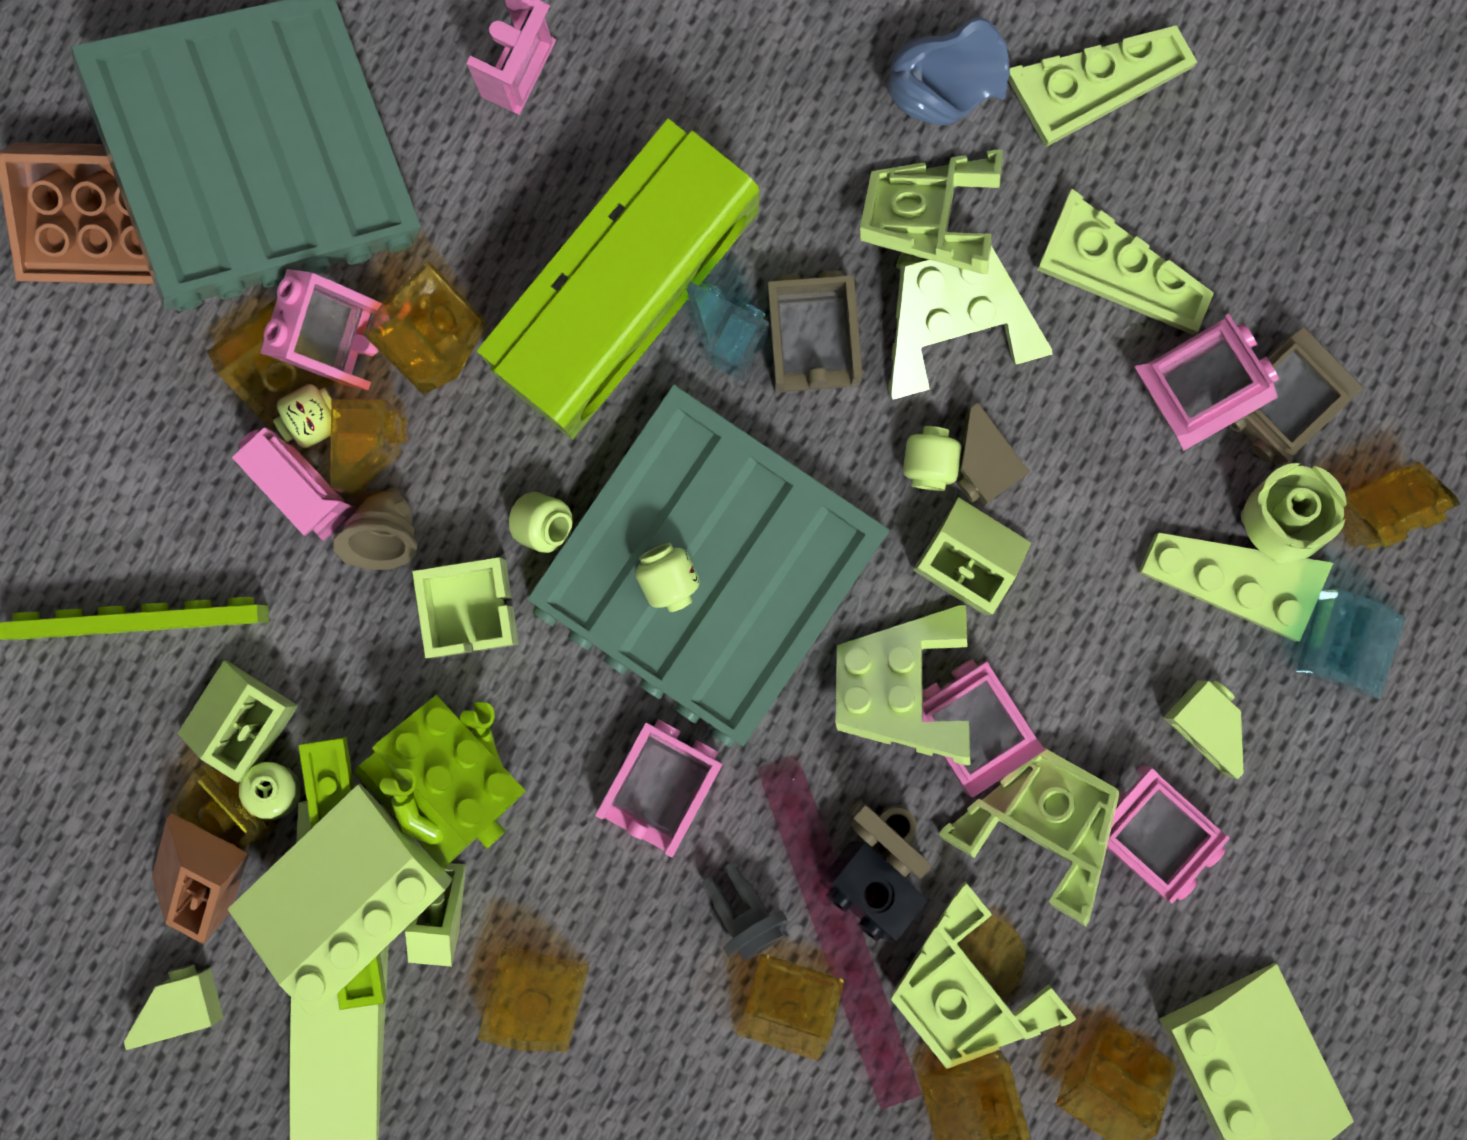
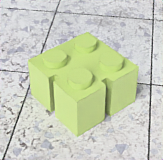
(465, 607)

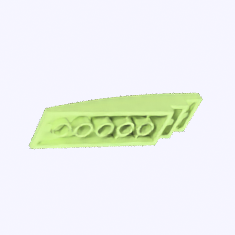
(336, 1062)

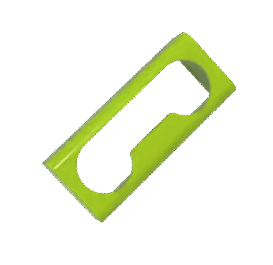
(624, 277)

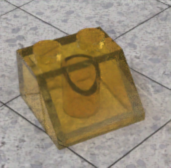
(426, 329)
(256, 376)
(363, 442)
(533, 1001)

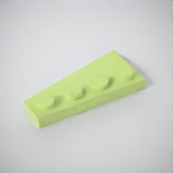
(1087, 85)
(1111, 263)
(1240, 580)

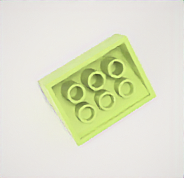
(337, 899)
(1256, 1063)

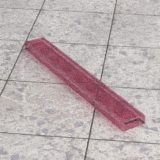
(841, 940)

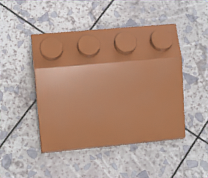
(68, 216)

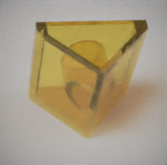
(214, 805)
(790, 1007)

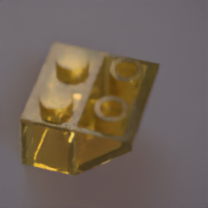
(1395, 504)
(1117, 1085)
(975, 1100)

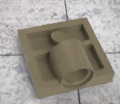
(899, 851)

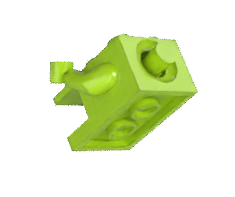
(443, 779)

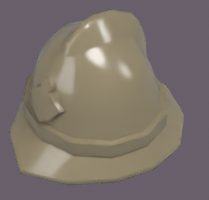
(378, 533)

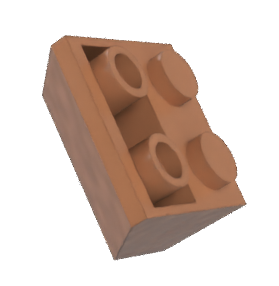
(196, 878)

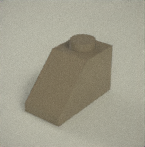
(986, 459)

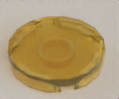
(1010, 954)

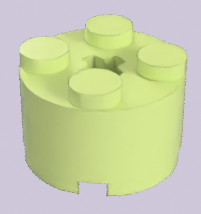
(1294, 512)

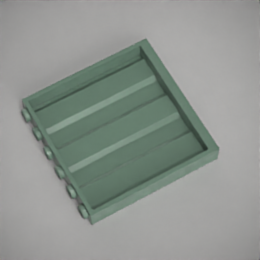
(246, 148)
(768, 557)

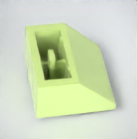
(973, 557)
(236, 721)

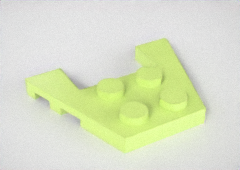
(911, 210)
(949, 302)
(883, 687)
(1057, 809)
(954, 1002)

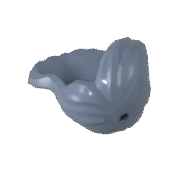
(950, 74)

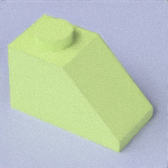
(1211, 725)
(435, 931)
(177, 1007)

